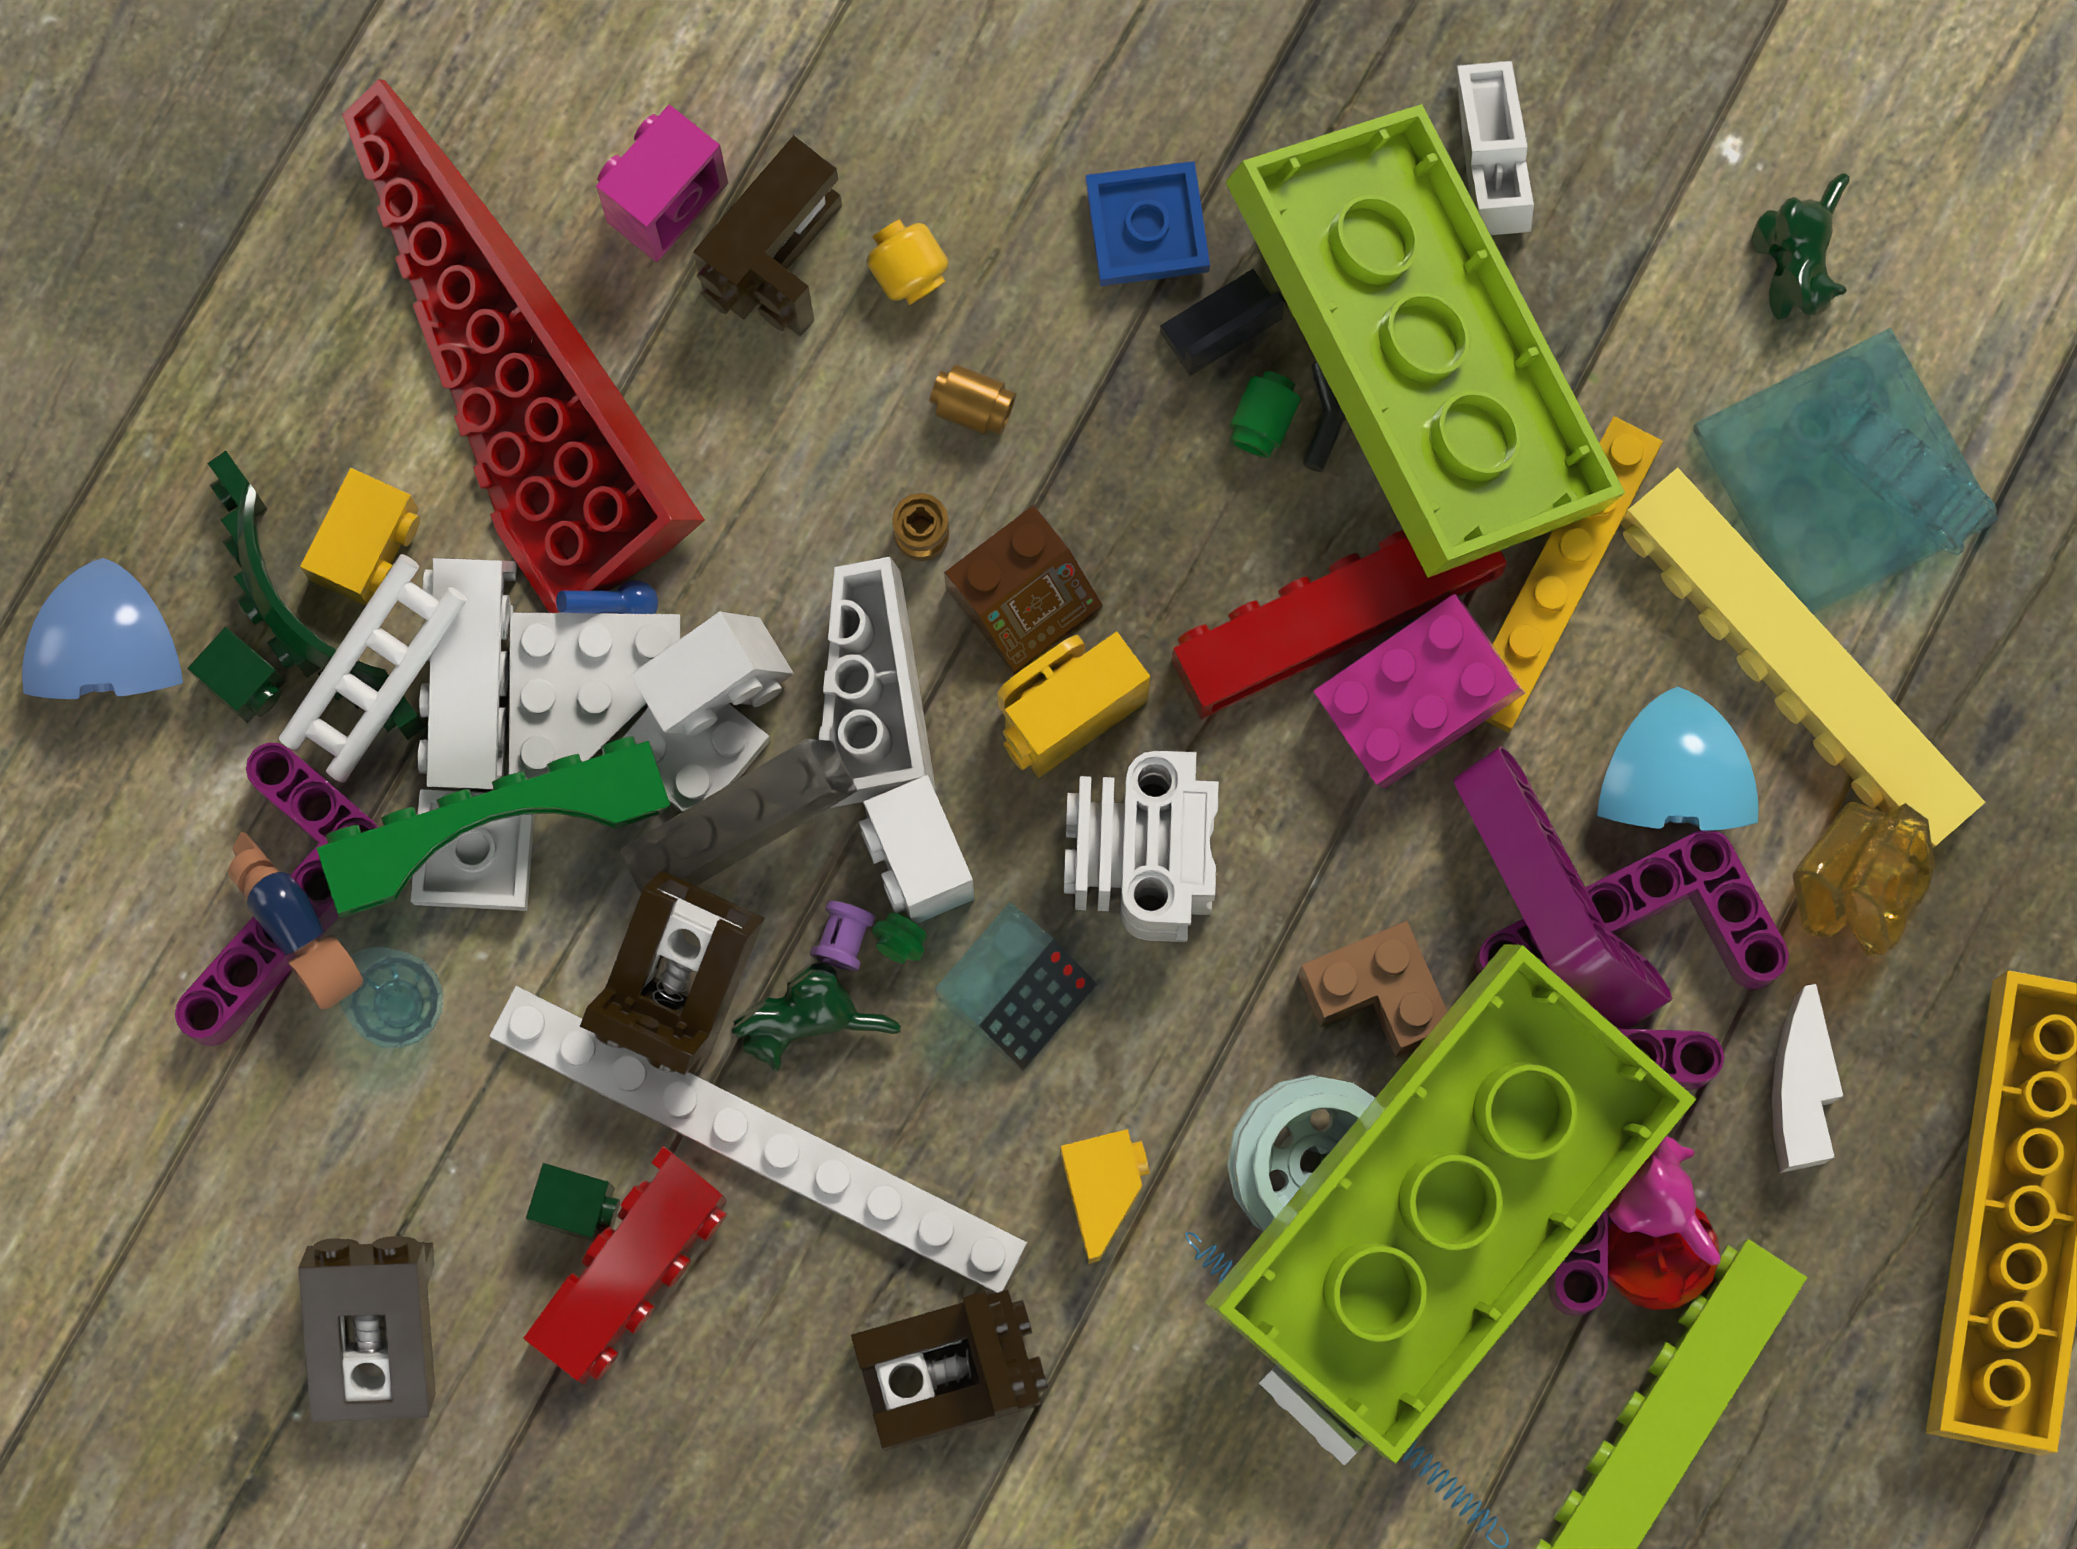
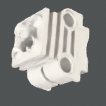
(1146, 845)

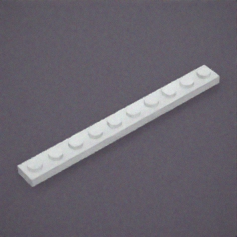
(762, 1143)

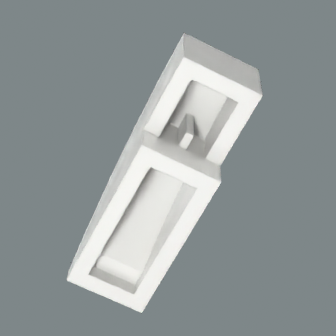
(1495, 146)
(1802, 1084)

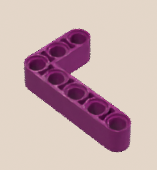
(1682, 883)
(1553, 897)
(252, 941)
(1592, 1258)

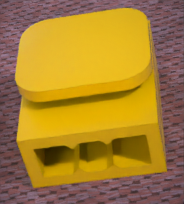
(1069, 700)

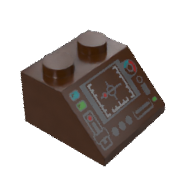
(1022, 589)

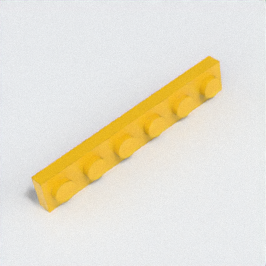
(1567, 568)

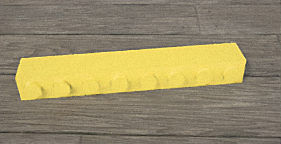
(1795, 656)

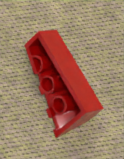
(627, 1269)

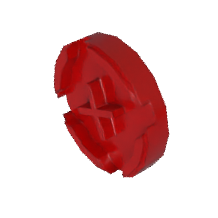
(1660, 1269)

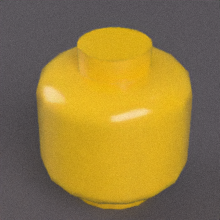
(907, 261)

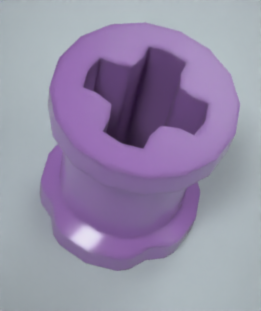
(843, 935)

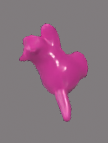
(1663, 1201)

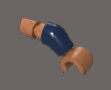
(293, 925)

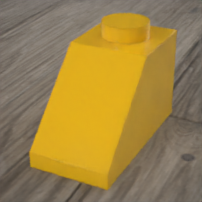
(1103, 1185)

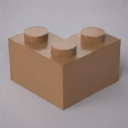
(1378, 973)

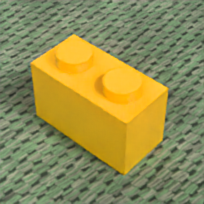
(360, 537)

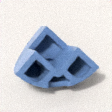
(99, 637)

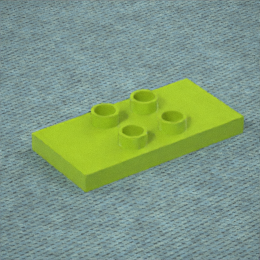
(1424, 338)

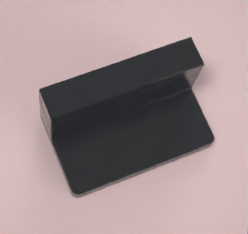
(1222, 321)

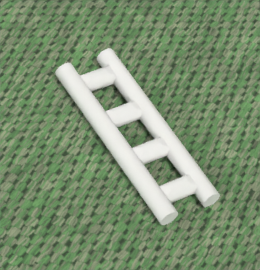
(337, 675)

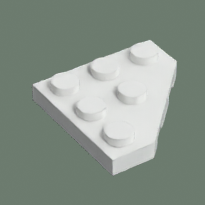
(575, 681)

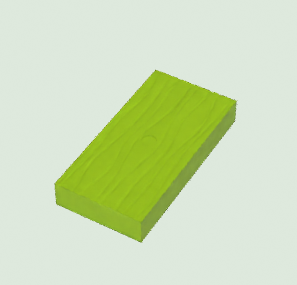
(1450, 1201)

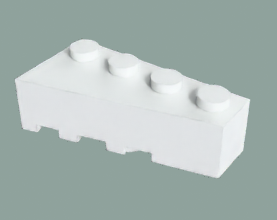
(468, 677)
(873, 682)

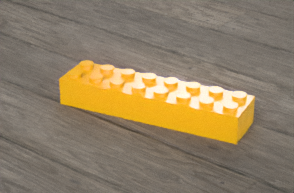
(2016, 1230)

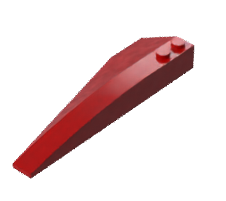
(552, 437)

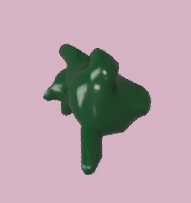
(1798, 242)
(810, 1007)

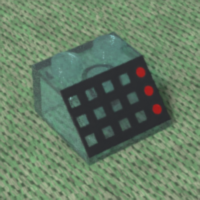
(1015, 987)

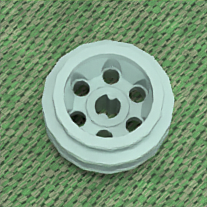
(1289, 1106)

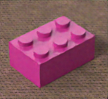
(1419, 691)

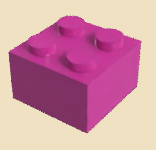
(661, 182)

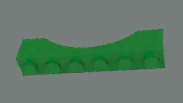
(377, 864)

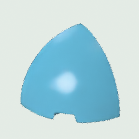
(1680, 767)

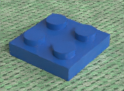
(1147, 223)

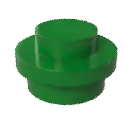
(899, 938)

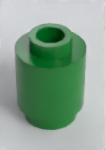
(1264, 414)

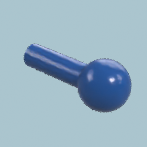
(630, 598)

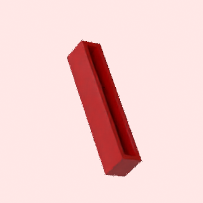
(1317, 621)

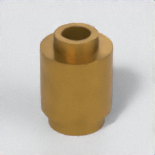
(972, 400)

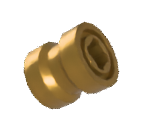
(921, 539)

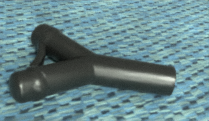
(1328, 426)

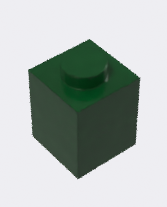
(237, 676)
(572, 1203)

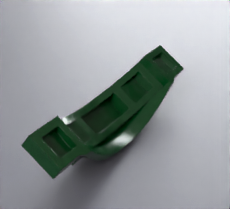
(261, 602)

